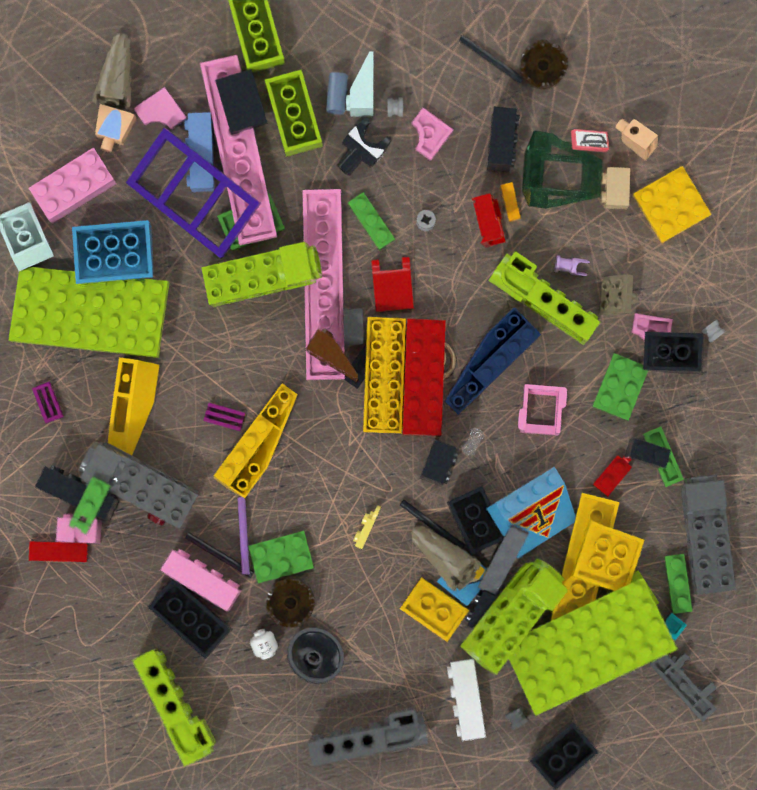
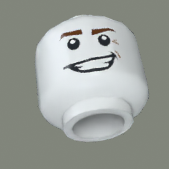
(264, 644)

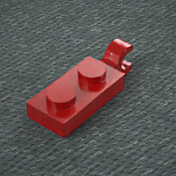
(612, 475)

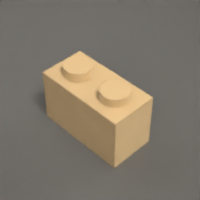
(616, 188)

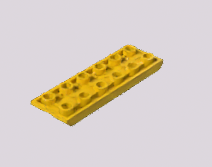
(384, 375)

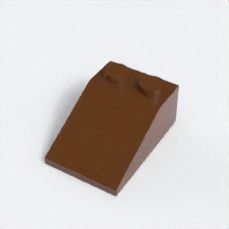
(328, 351)

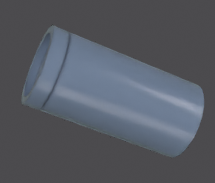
(337, 93)

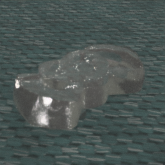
(475, 438)

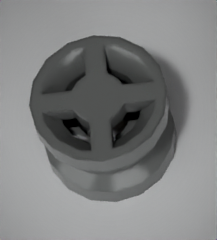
(516, 717)

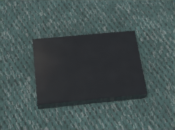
(241, 101)

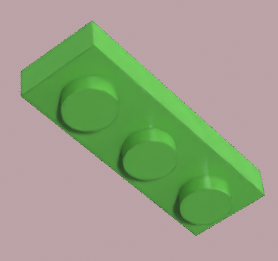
(371, 221)
(672, 472)
(678, 583)

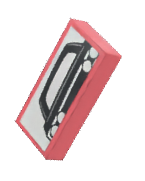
(589, 140)

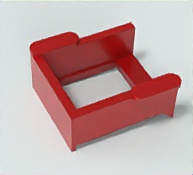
(489, 220)

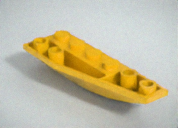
(132, 402)
(256, 447)

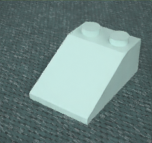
(361, 92)
(24, 237)

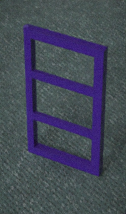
(225, 182)

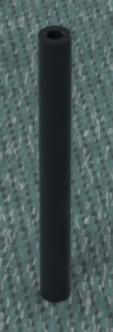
(491, 59)
(431, 524)
(217, 553)

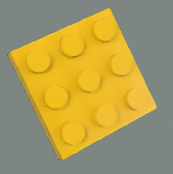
(671, 204)
(607, 557)

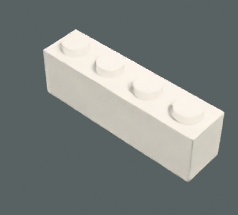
(467, 699)

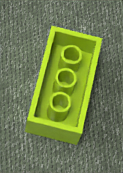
(257, 34)
(293, 113)

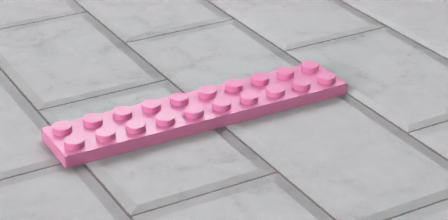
(239, 157)
(324, 298)

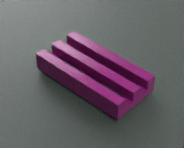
(209, 412)
(53, 417)

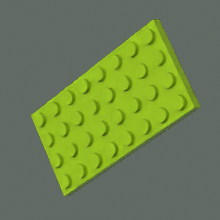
(89, 316)
(591, 646)

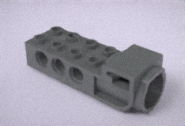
(139, 483)
(707, 534)
(386, 737)

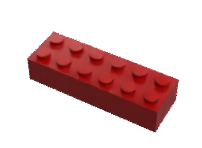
(424, 377)

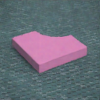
(160, 109)
(431, 133)
(647, 323)

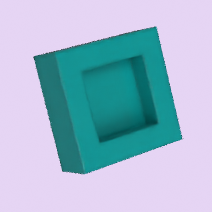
(674, 626)

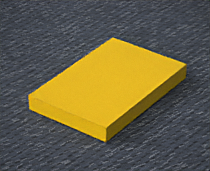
(434, 609)

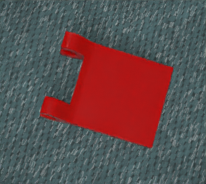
(392, 287)

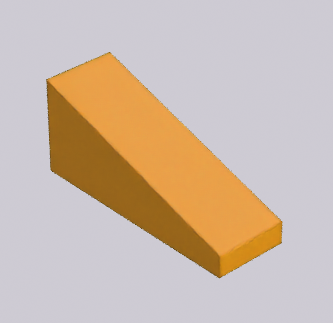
(510, 201)

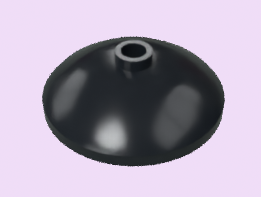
(320, 647)

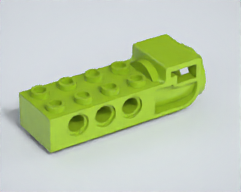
(262, 274)
(529, 290)
(514, 613)
(179, 724)

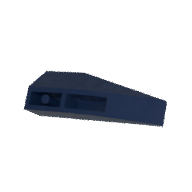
(494, 355)

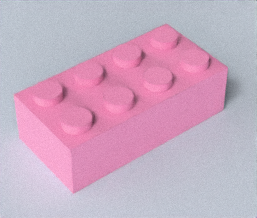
(72, 185)
(202, 581)

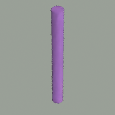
(243, 536)

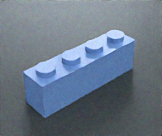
(200, 140)

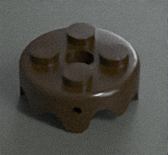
(549, 53)
(276, 603)

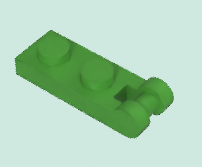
(90, 504)

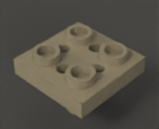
(617, 295)

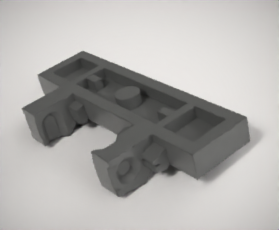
(694, 697)

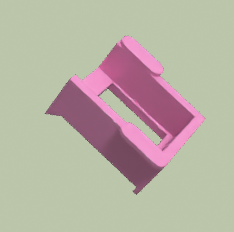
(561, 397)

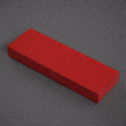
(58, 551)

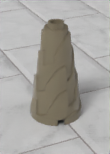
(115, 77)
(450, 561)

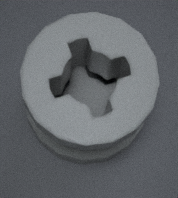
(395, 107)
(424, 223)
(713, 331)

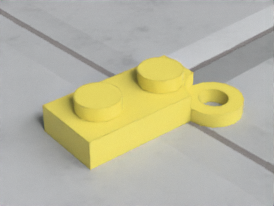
(368, 521)

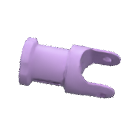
(569, 265)

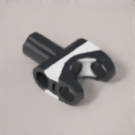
(361, 149)

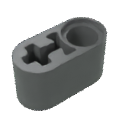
(353, 326)

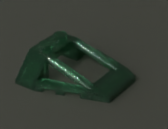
(533, 170)

